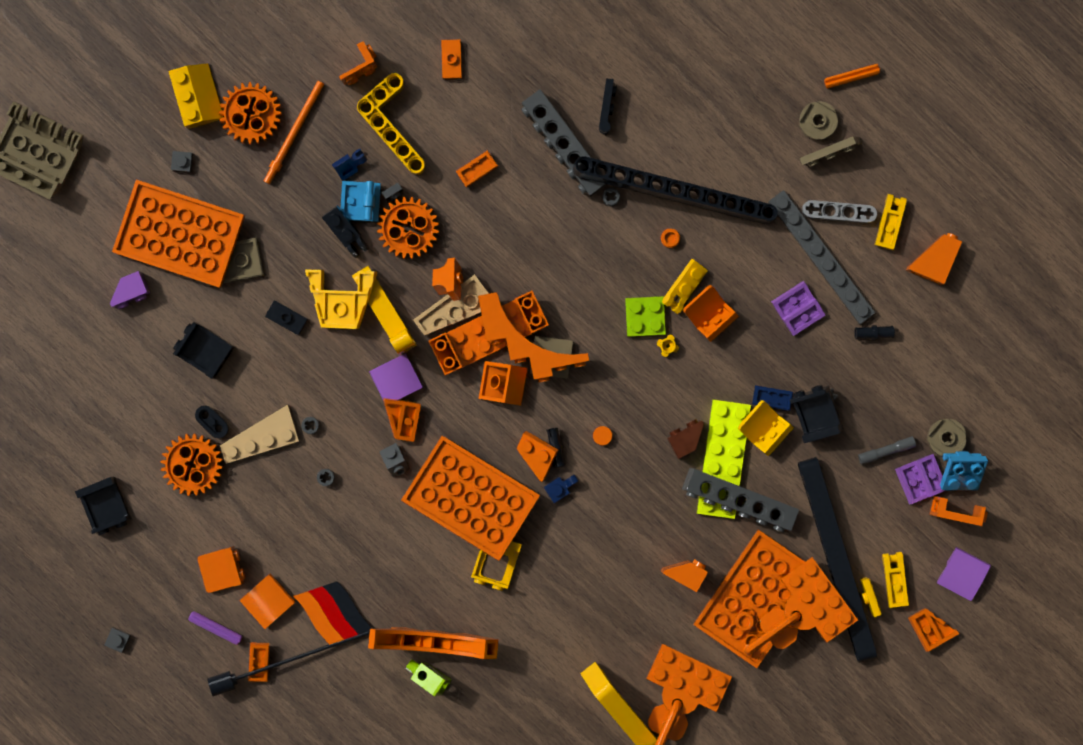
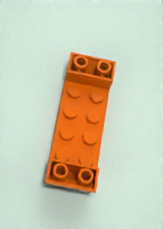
(469, 342)

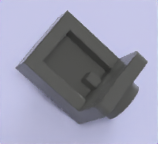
(394, 460)

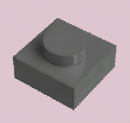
(181, 161)
(392, 192)
(117, 639)

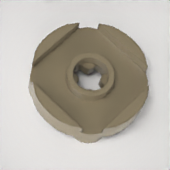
(828, 116)
(942, 427)

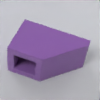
(128, 289)

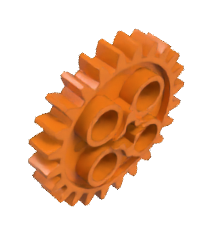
(266, 117)
(401, 243)
(175, 458)

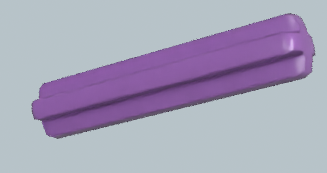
(215, 628)

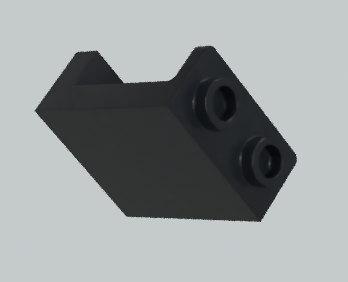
(203, 349)
(817, 413)
(104, 505)

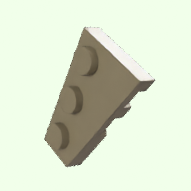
(831, 151)

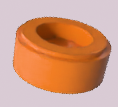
(670, 238)
(602, 435)
(744, 621)

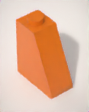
(937, 259)

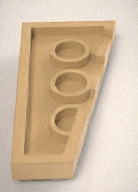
(448, 312)
(265, 435)

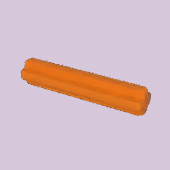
(851, 76)

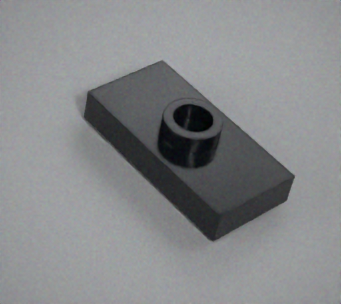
(286, 317)

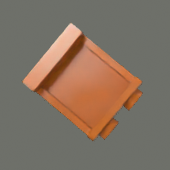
(938, 509)

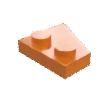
(402, 418)
(537, 454)
(930, 629)

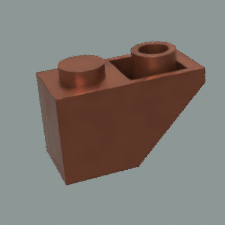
(686, 441)

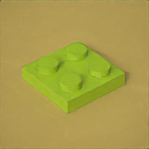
(645, 316)

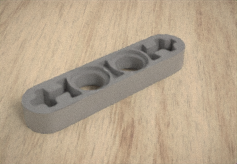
(839, 211)

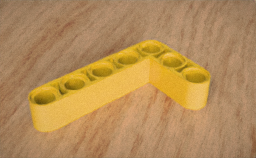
(387, 127)
(388, 317)
(617, 706)

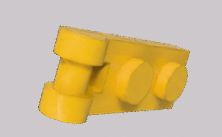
(890, 222)
(684, 286)
(895, 580)

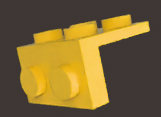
(765, 428)

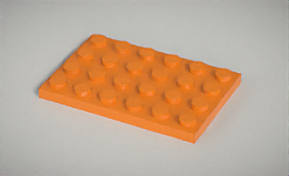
(178, 233)
(470, 498)
(751, 587)

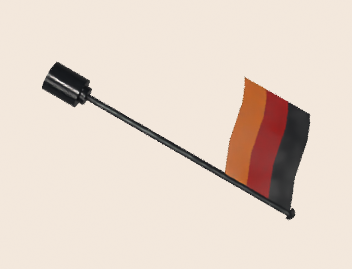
(331, 615)

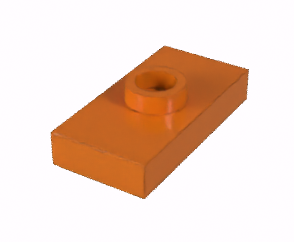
(451, 59)
(476, 169)
(257, 659)

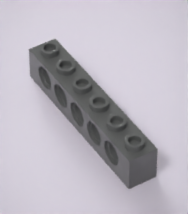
(539, 101)
(786, 513)

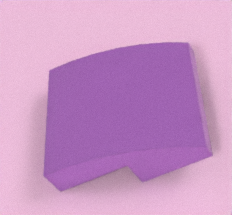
(798, 308)
(396, 378)
(920, 478)
(963, 574)

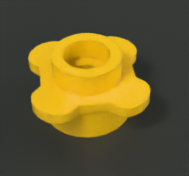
(662, 344)

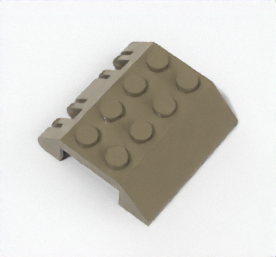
(35, 152)

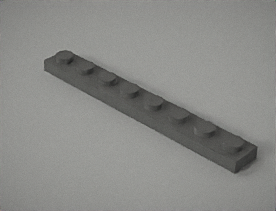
(822, 257)

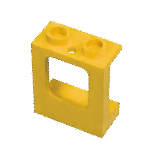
(512, 553)

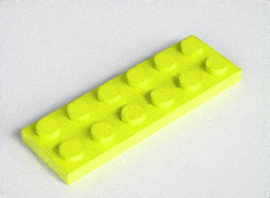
(723, 451)

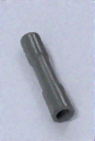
(875, 454)

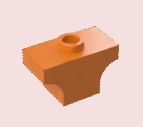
(448, 279)

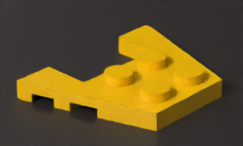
(337, 307)

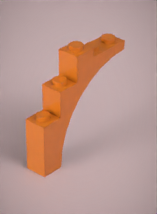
(542, 360)
(433, 641)

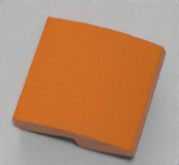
(267, 601)

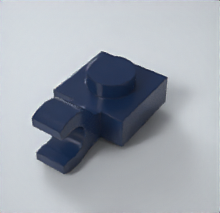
(347, 166)
(558, 489)

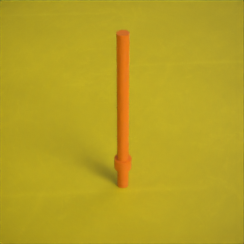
(275, 165)

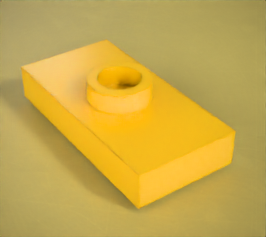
(869, 597)

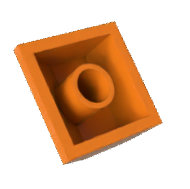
(502, 383)
(687, 573)

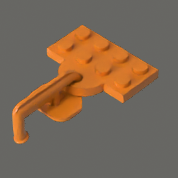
(816, 602)
(683, 680)

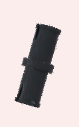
(874, 332)
(554, 440)

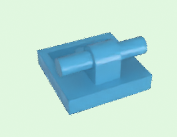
(361, 200)
(963, 470)

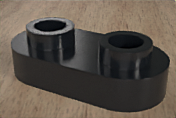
(211, 422)

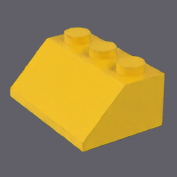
(196, 95)

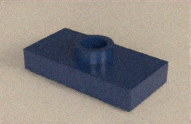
(773, 397)

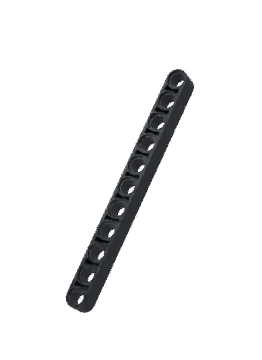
(666, 193)
(836, 556)

